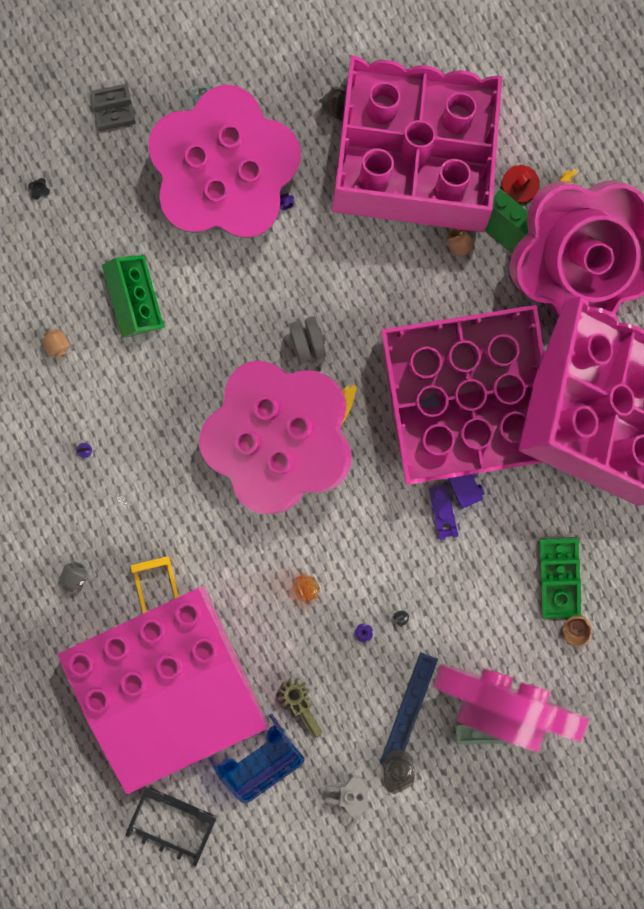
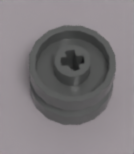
(308, 339)

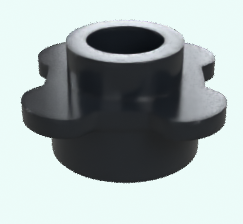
(38, 193)

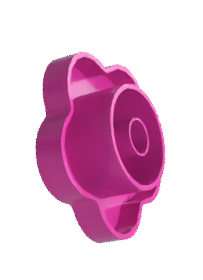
(223, 164)
(582, 246)
(278, 436)
(505, 712)

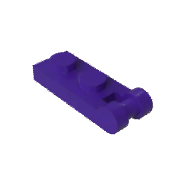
(443, 511)

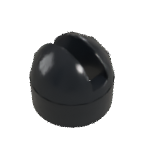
(402, 616)

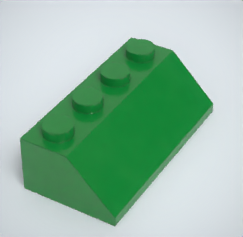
(507, 221)
(132, 295)

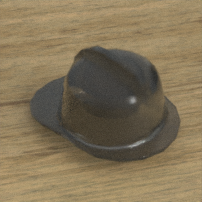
(333, 103)
(398, 771)

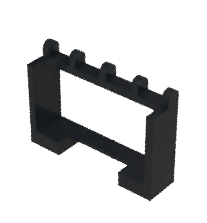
(181, 805)

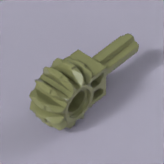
(300, 705)

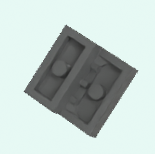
(113, 98)

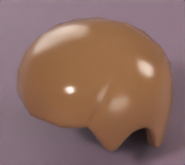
(581, 624)

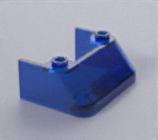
(262, 767)

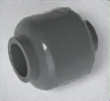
(73, 576)

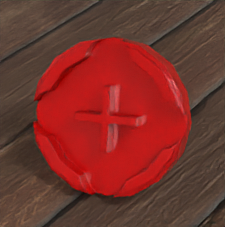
(521, 183)

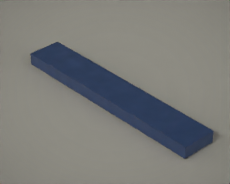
(411, 704)

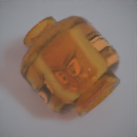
(306, 588)

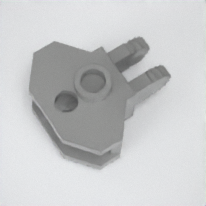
(348, 794)

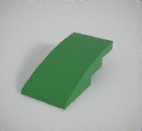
(560, 577)

